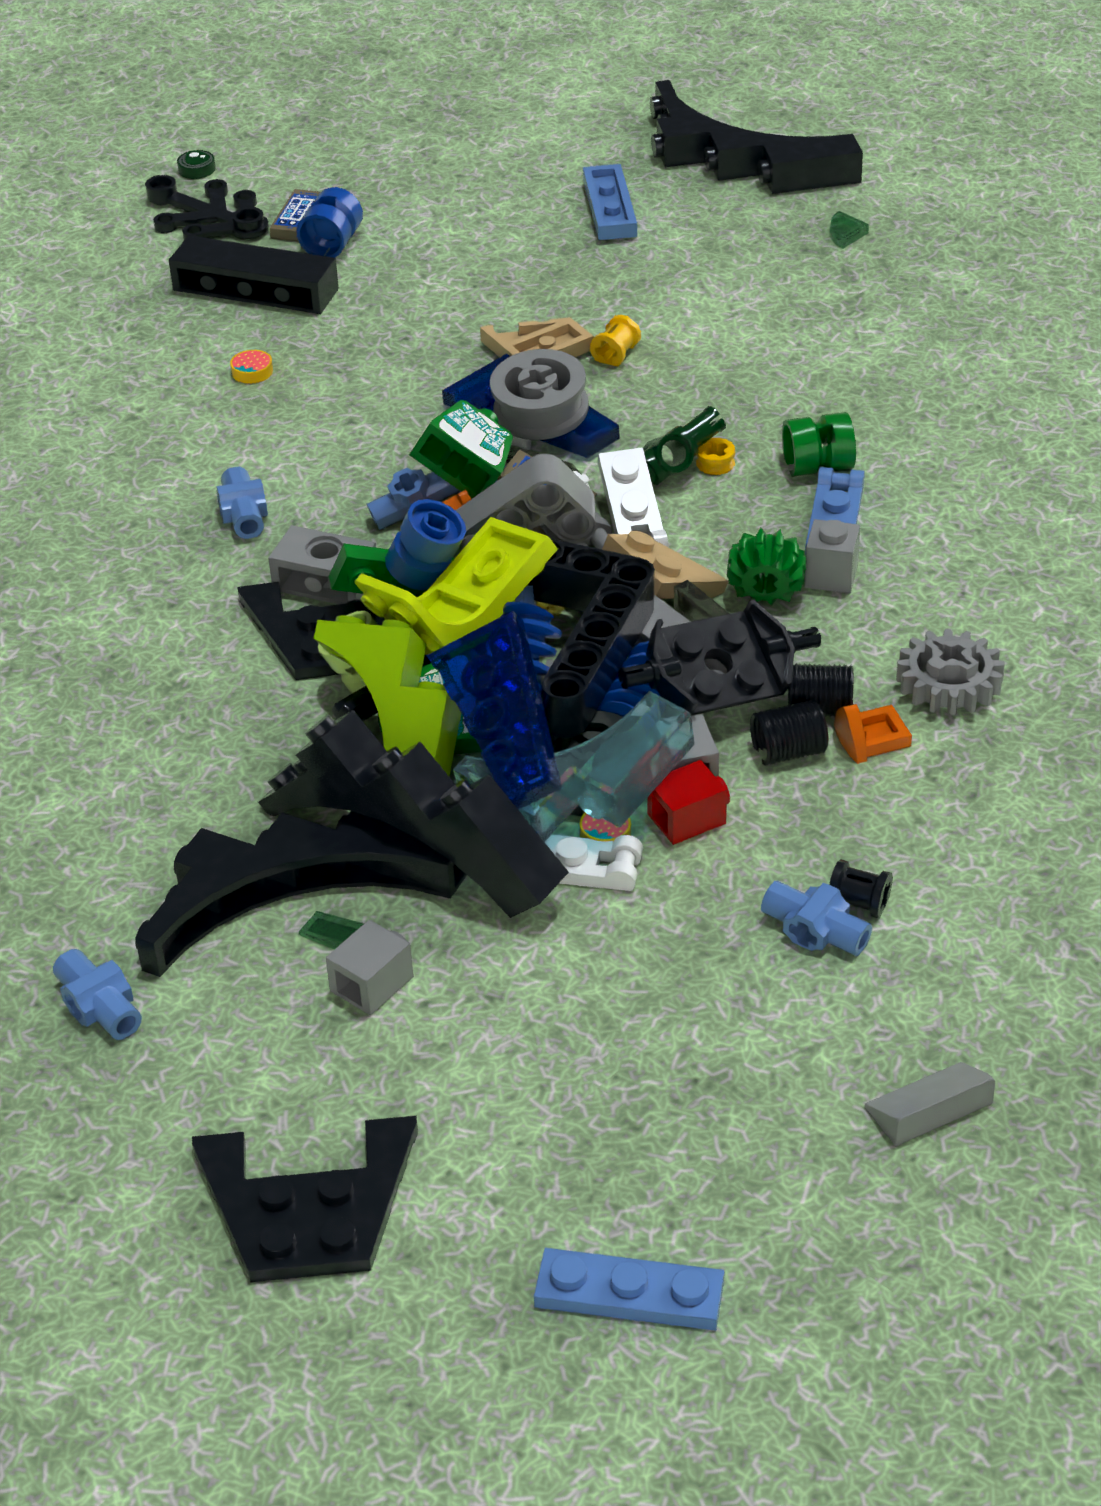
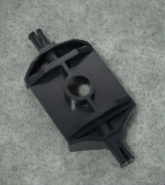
(747, 642)

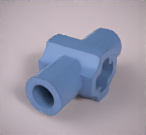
(404, 490)
(242, 502)
(816, 917)
(97, 994)

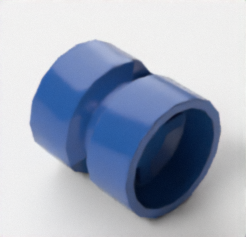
(329, 222)
(425, 543)

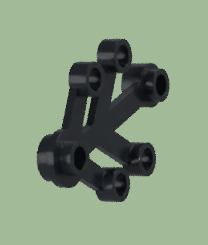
(243, 223)

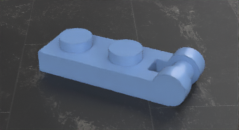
(832, 501)

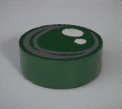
(196, 164)

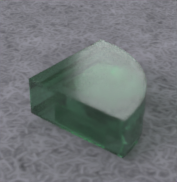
(846, 229)

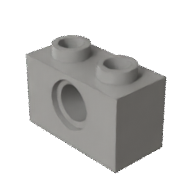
(305, 561)

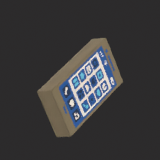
(286, 222)

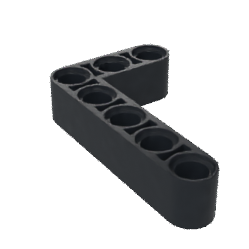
(616, 605)

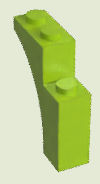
(391, 665)

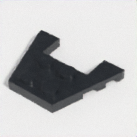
(294, 630)
(309, 1219)

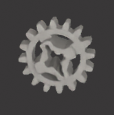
(950, 671)

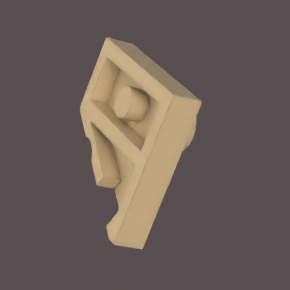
(554, 334)
(669, 566)

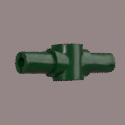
(683, 443)

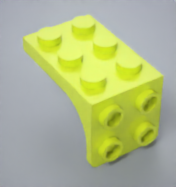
(470, 590)

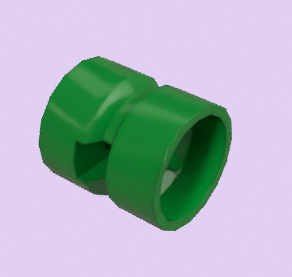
(804, 438)

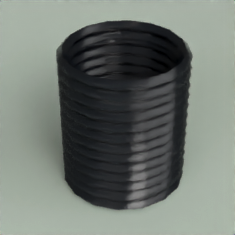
(824, 684)
(790, 731)

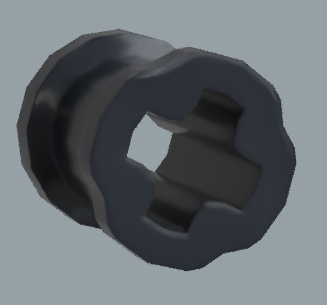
(862, 887)

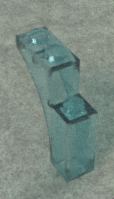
(610, 771)

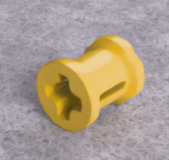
(612, 344)

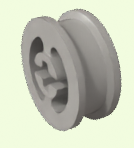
(539, 394)

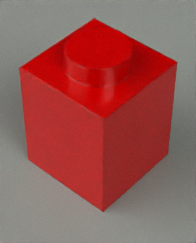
(688, 802)

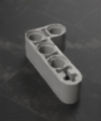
(523, 500)

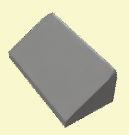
(932, 1102)

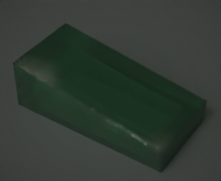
(329, 929)

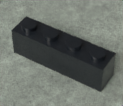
(254, 274)

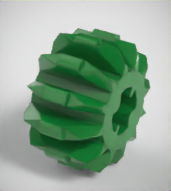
(766, 567)

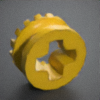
(716, 456)

